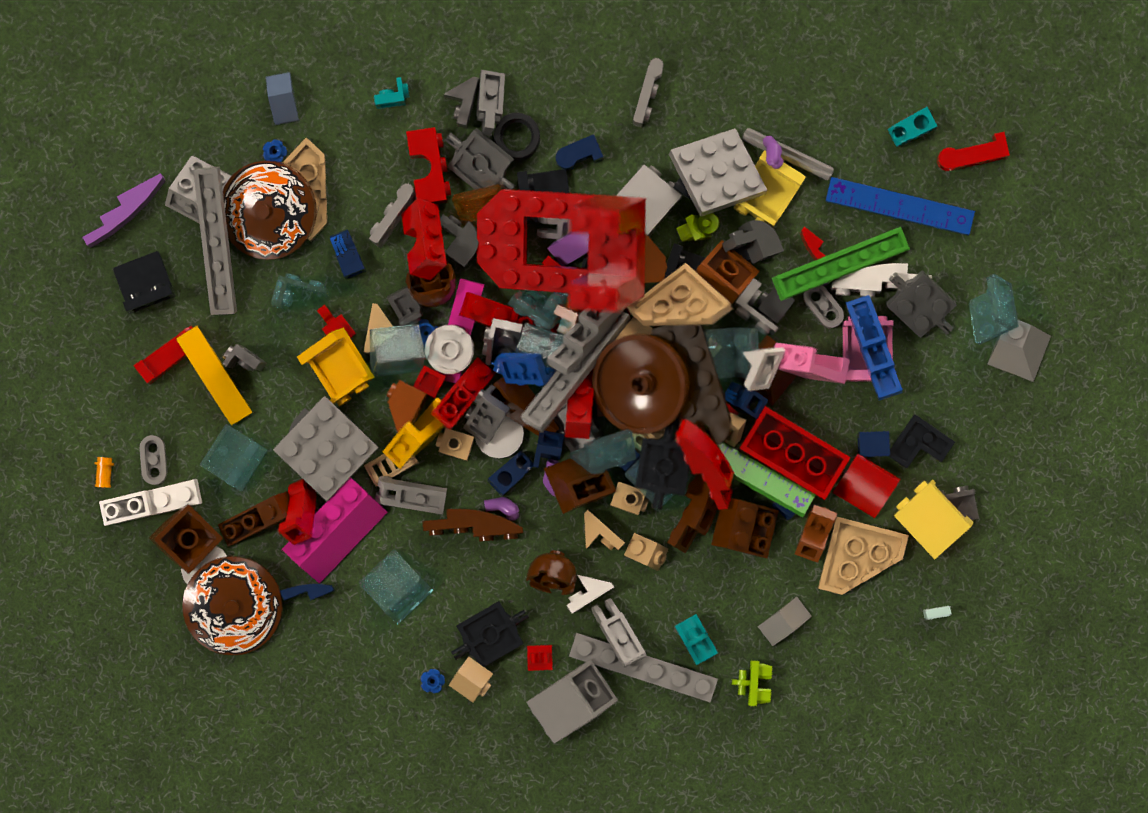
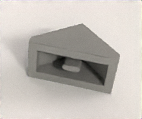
(784, 621)

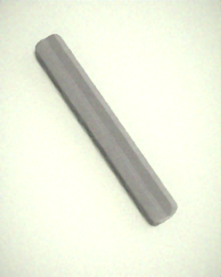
(791, 155)

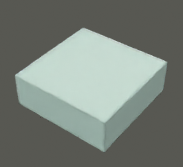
(937, 612)

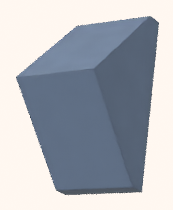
(282, 98)

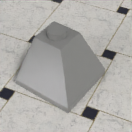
(1020, 351)

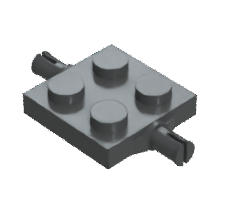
(480, 161)
(921, 303)

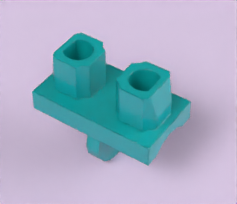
(696, 639)

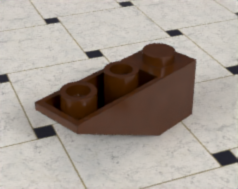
(518, 400)
(255, 519)

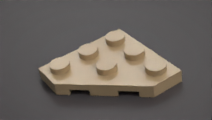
(311, 164)
(680, 300)
(858, 554)

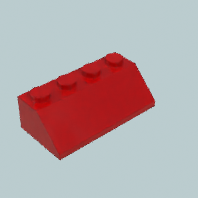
(794, 453)

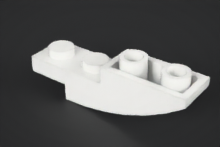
(870, 279)
(150, 502)

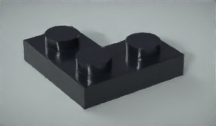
(917, 436)

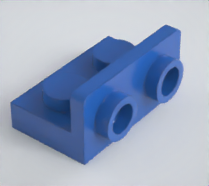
(524, 368)

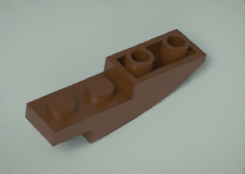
(696, 516)
(484, 524)

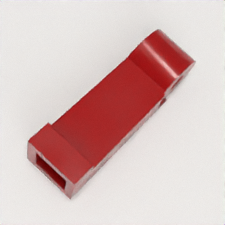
(953, 159)
(161, 360)
(299, 512)

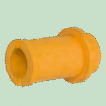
(103, 472)

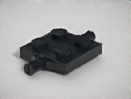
(662, 467)
(489, 634)

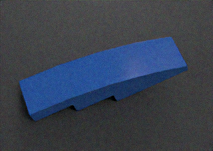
(874, 347)

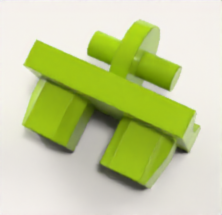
(698, 227)
(756, 694)

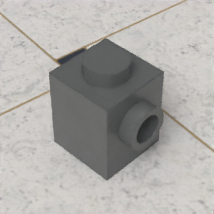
(772, 307)

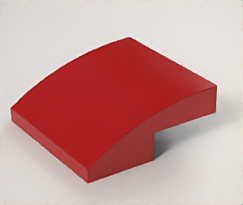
(866, 485)

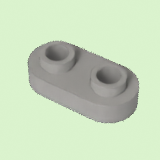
(823, 306)
(153, 460)

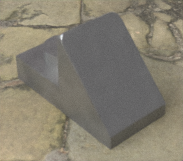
(466, 94)

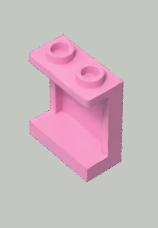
(807, 364)
(857, 368)

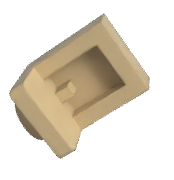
(646, 552)

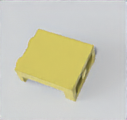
(781, 188)
(932, 518)

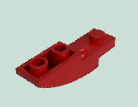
(484, 310)
(463, 393)
(707, 459)

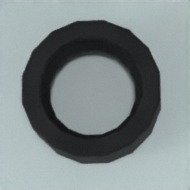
(518, 118)

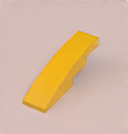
(214, 375)

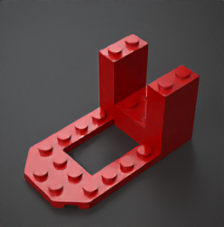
(614, 246)

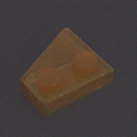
(471, 202)

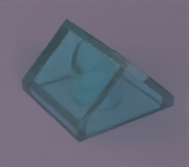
(396, 350)

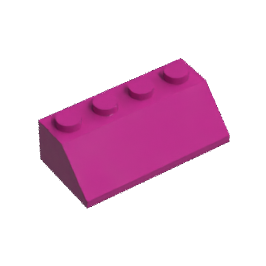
(336, 530)

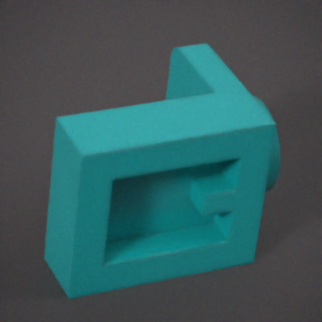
(389, 98)

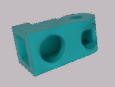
(912, 127)

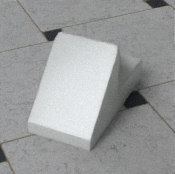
(763, 367)
(594, 589)

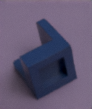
(873, 444)
(548, 446)

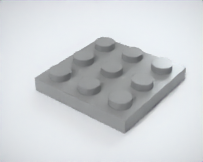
(717, 172)
(325, 448)

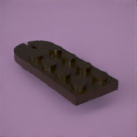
(705, 397)

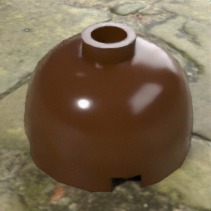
(434, 291)
(553, 572)

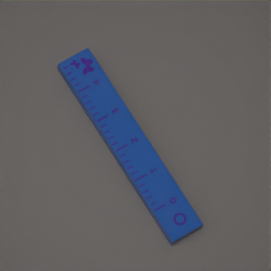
(900, 206)

